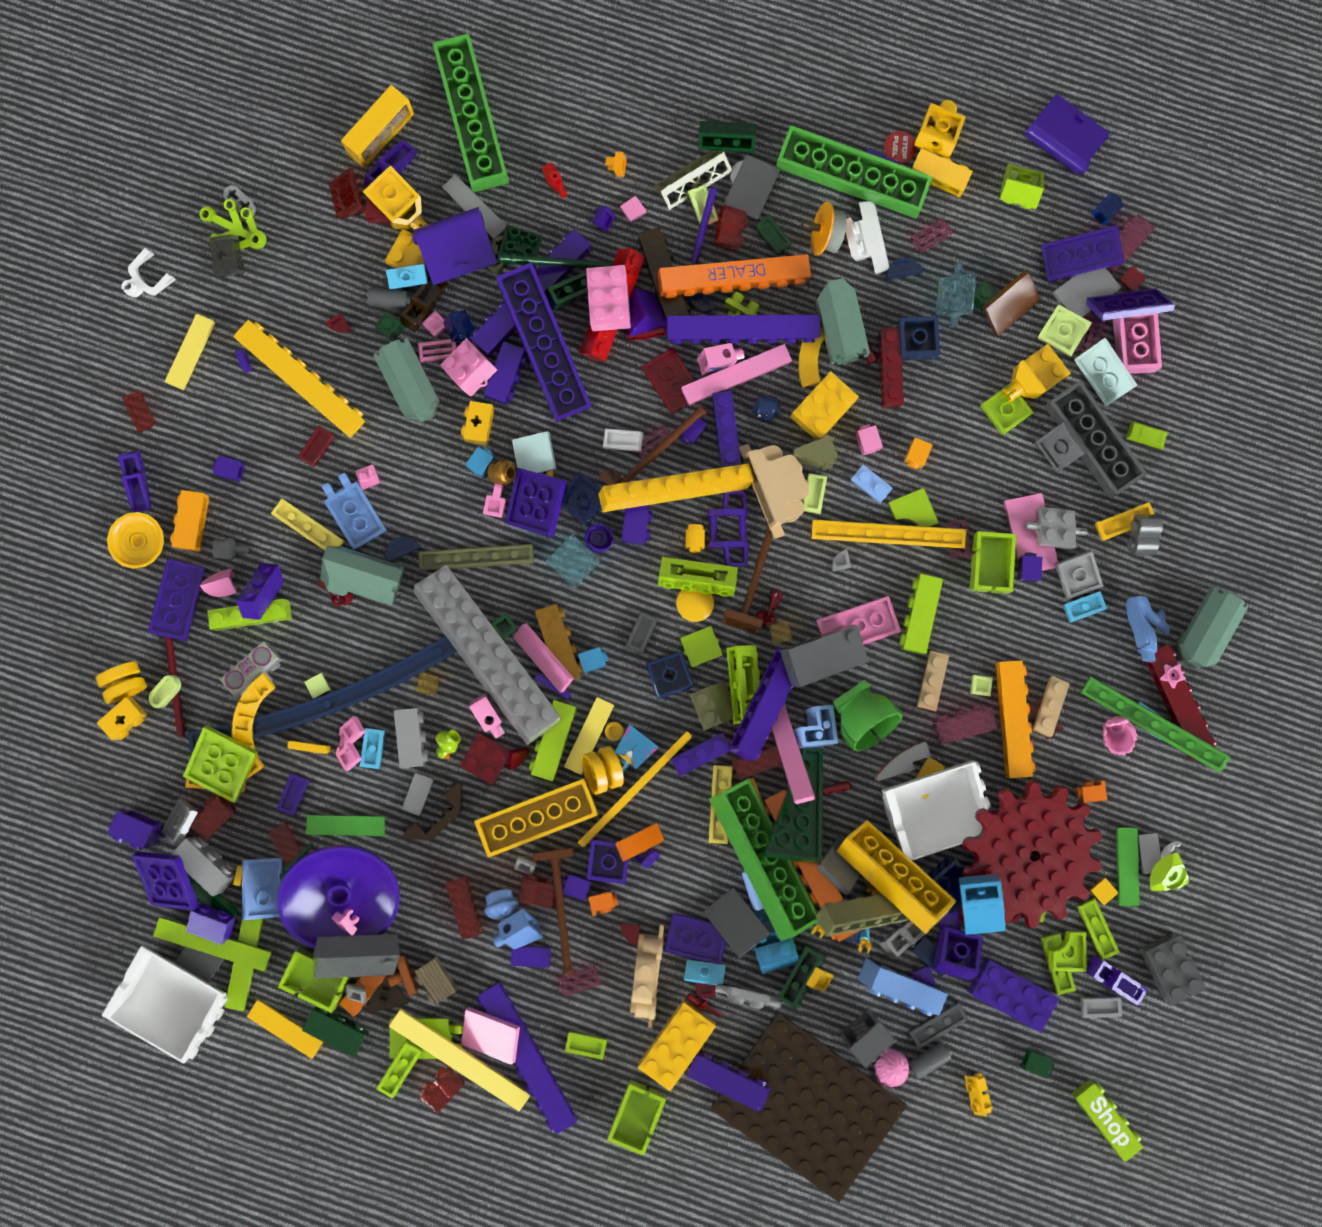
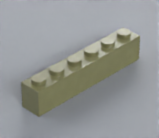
(858, 915)

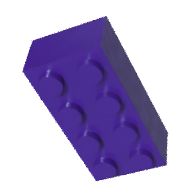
(1013, 995)

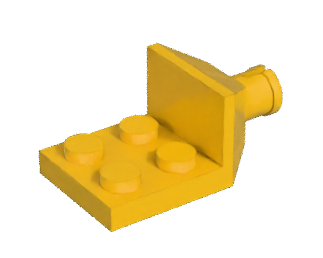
(396, 200)
(1036, 375)

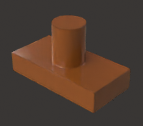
(404, 975)

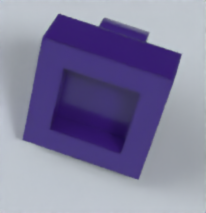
(603, 218)

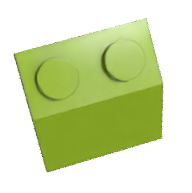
(1022, 186)

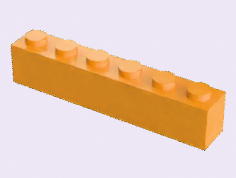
(1014, 719)

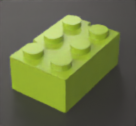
(993, 562)
(319, 992)
(635, 1115)

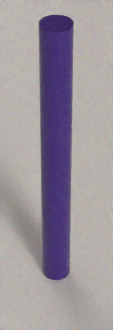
(703, 225)

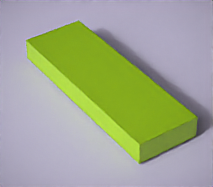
(1097, 929)
(1061, 980)
(399, 1068)

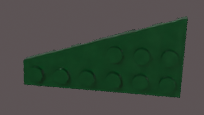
(799, 826)

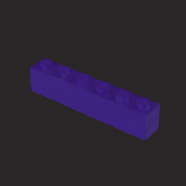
(762, 710)

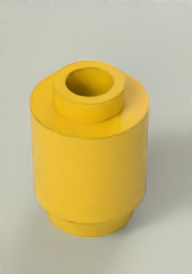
(695, 538)

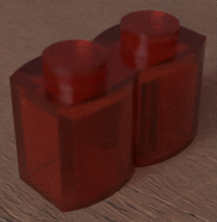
(729, 228)
(537, 892)
(442, 1090)

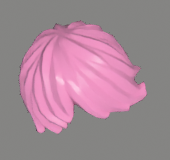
(1119, 735)
(892, 1068)

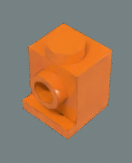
(1090, 792)
(603, 902)

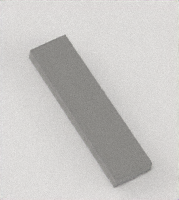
(468, 200)

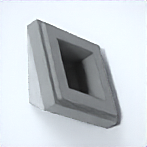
(525, 864)
(356, 993)

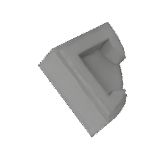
(841, 561)

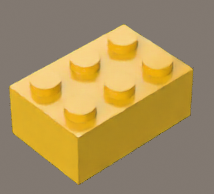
(824, 406)

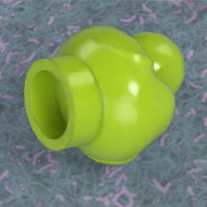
(447, 743)

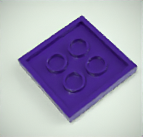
(535, 502)
(165, 880)

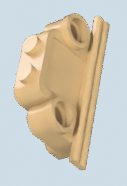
(777, 485)
(646, 975)

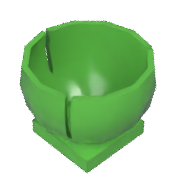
(865, 710)

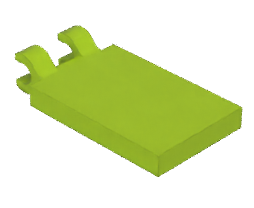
(441, 1025)

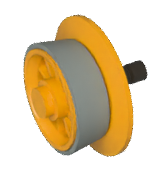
(827, 229)

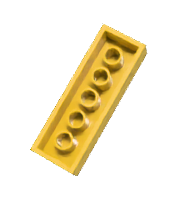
(536, 817)
(896, 876)

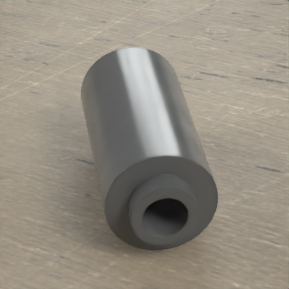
(388, 298)
(930, 1060)

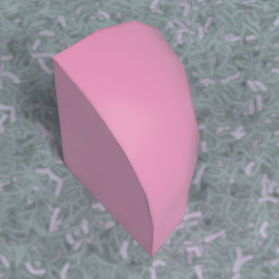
(220, 584)

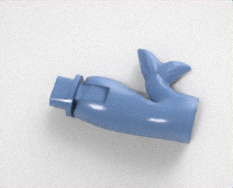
(1139, 614)

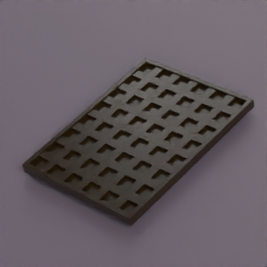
(820, 1108)

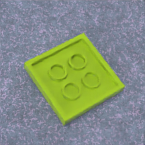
(220, 763)

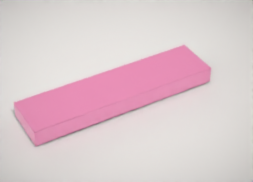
(543, 657)

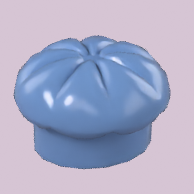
(500, 904)

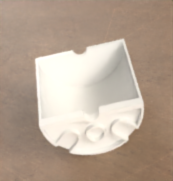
(942, 817)
(165, 1005)

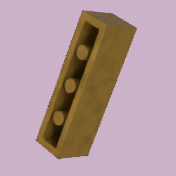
(557, 638)

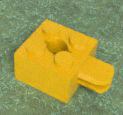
(942, 126)

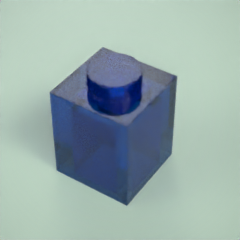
(1108, 209)
(458, 326)

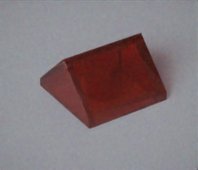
(347, 195)

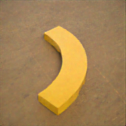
(809, 362)
(245, 712)

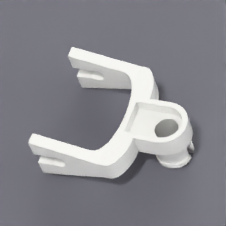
(138, 284)

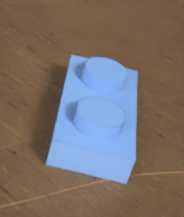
(871, 484)

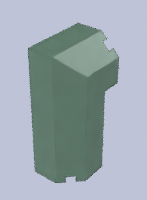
(841, 322)
(407, 380)
(360, 574)
(1210, 629)

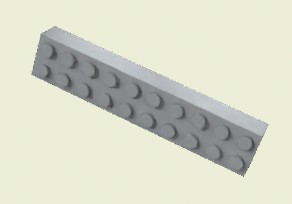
(486, 654)

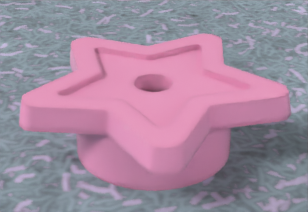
(1178, 676)

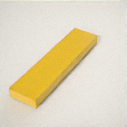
(284, 1028)

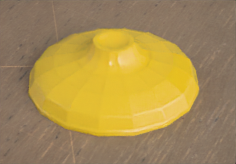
(135, 540)

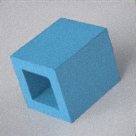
(480, 461)
(593, 659)

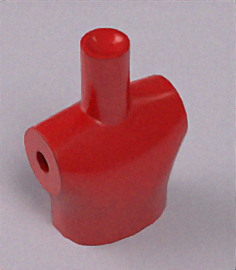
(554, 179)

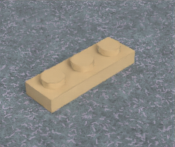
(932, 681)
(1050, 706)

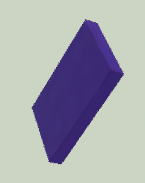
(694, 939)

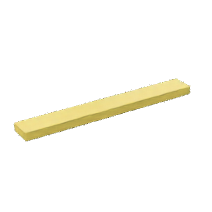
(459, 1059)

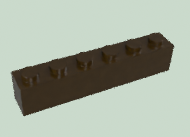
(657, 256)

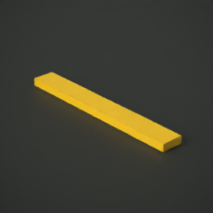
(888, 534)
(635, 789)

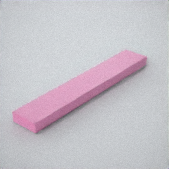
(736, 374)
(792, 758)

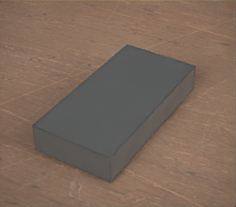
(641, 632)

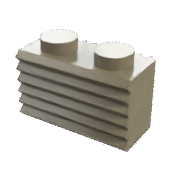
(435, 980)

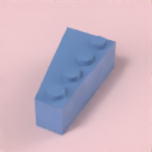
(902, 988)

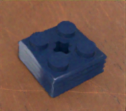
(675, 663)

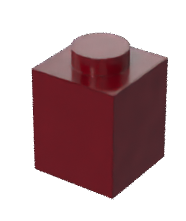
(374, 215)

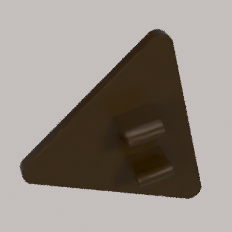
(387, 997)

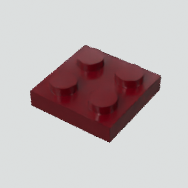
(485, 759)

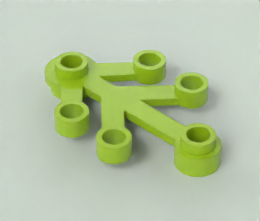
(236, 228)

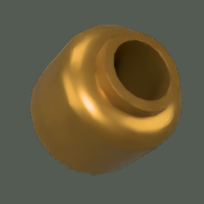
(501, 472)

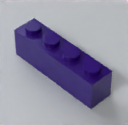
(726, 429)
(729, 1081)

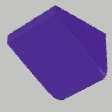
(647, 857)

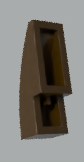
(422, 304)

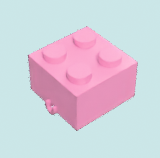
(468, 367)

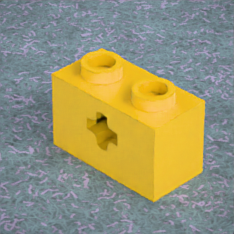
(481, 433)
(112, 724)

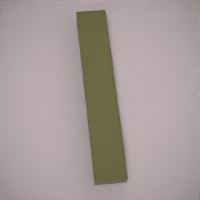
(476, 557)

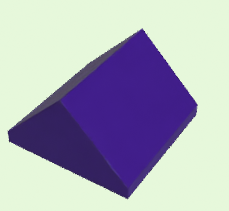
(644, 312)

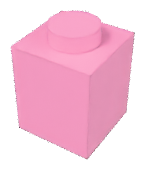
(868, 439)

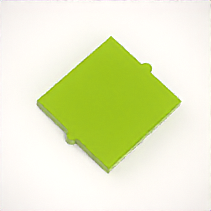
(701, 646)

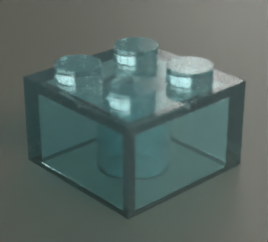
(573, 561)

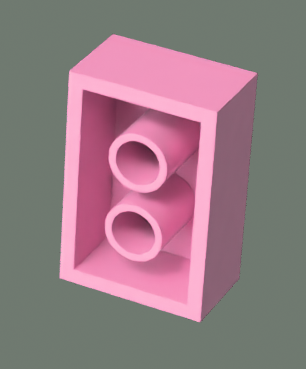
(608, 298)
(1138, 343)

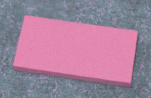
(1018, 512)
(873, 619)

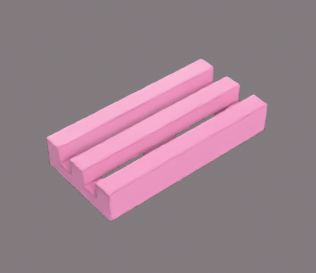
(435, 351)

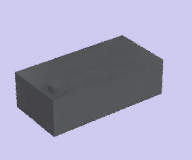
(824, 655)
(355, 956)
(867, 1037)

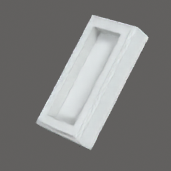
(622, 440)

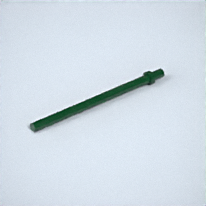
(512, 258)

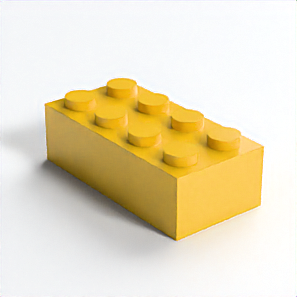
(676, 1045)

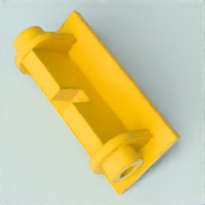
(975, 1086)

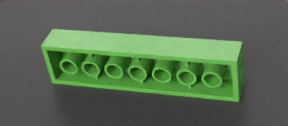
(470, 113)
(854, 172)
(772, 879)

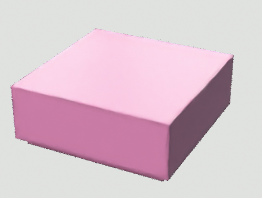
(633, 209)
(434, 324)

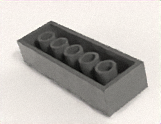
(1107, 453)

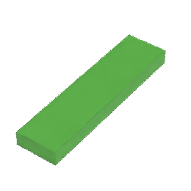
(345, 825)
(1127, 866)

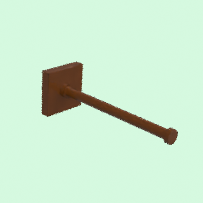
(612, 477)
(742, 619)
(554, 858)

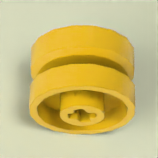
(121, 682)
(602, 770)

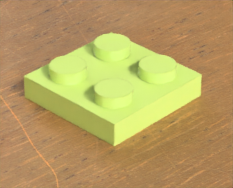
(1064, 330)

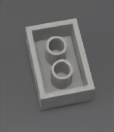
(205, 865)

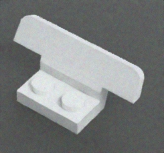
(866, 238)

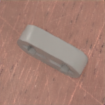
(242, 198)

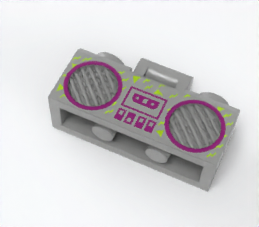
(260, 660)

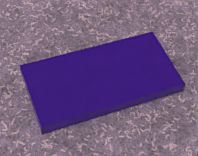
(1082, 253)
(1129, 304)
(176, 600)

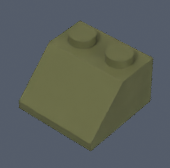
(817, 454)
(712, 705)

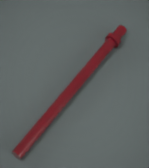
(179, 723)

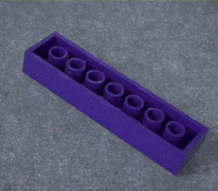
(543, 342)

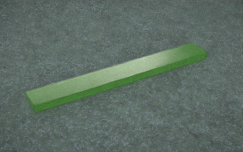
(1155, 724)

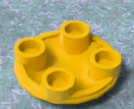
(694, 605)

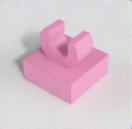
(367, 477)
(344, 922)

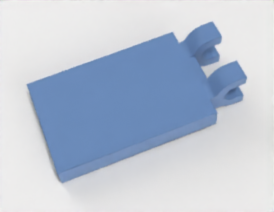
(353, 512)

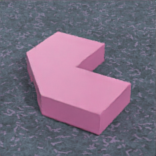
(349, 734)

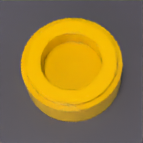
(614, 731)

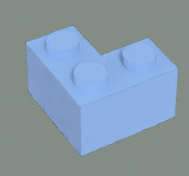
(820, 728)

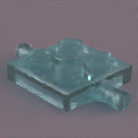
(955, 295)

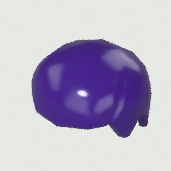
(598, 538)

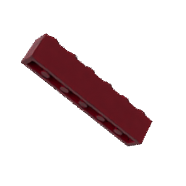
(1179, 700)

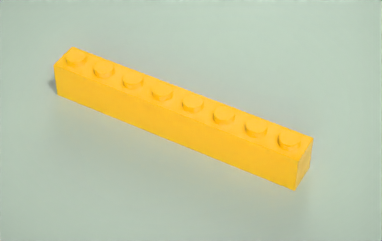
(298, 378)
(675, 487)

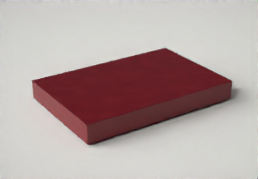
(667, 377)

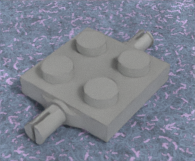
(1056, 528)
(740, 996)

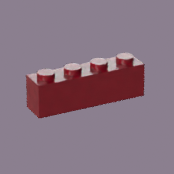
(890, 367)

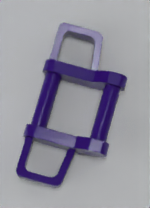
(742, 543)

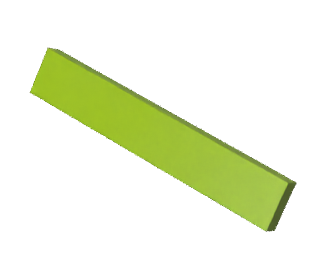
(230, 950)
(241, 974)

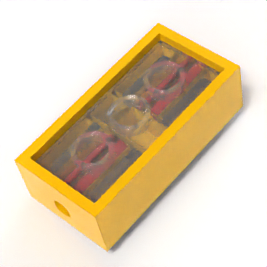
(377, 126)

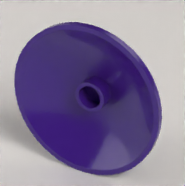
(330, 883)

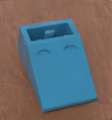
(982, 904)
(772, 952)

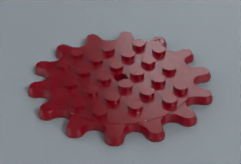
(1038, 825)

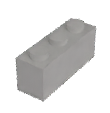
(410, 738)

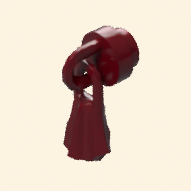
(775, 598)
(344, 600)

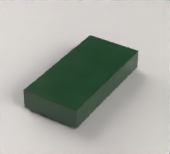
(772, 235)

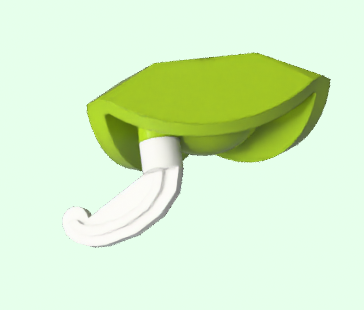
(1169, 870)

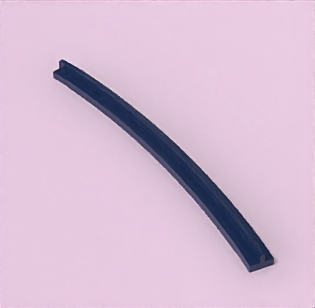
(346, 696)

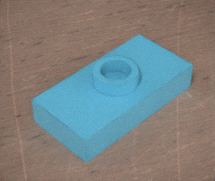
(406, 276)
(1084, 607)
(372, 748)
(704, 972)

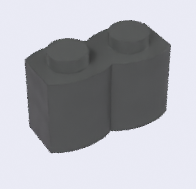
(1145, 534)

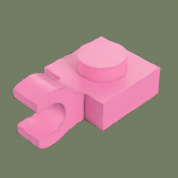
(495, 504)

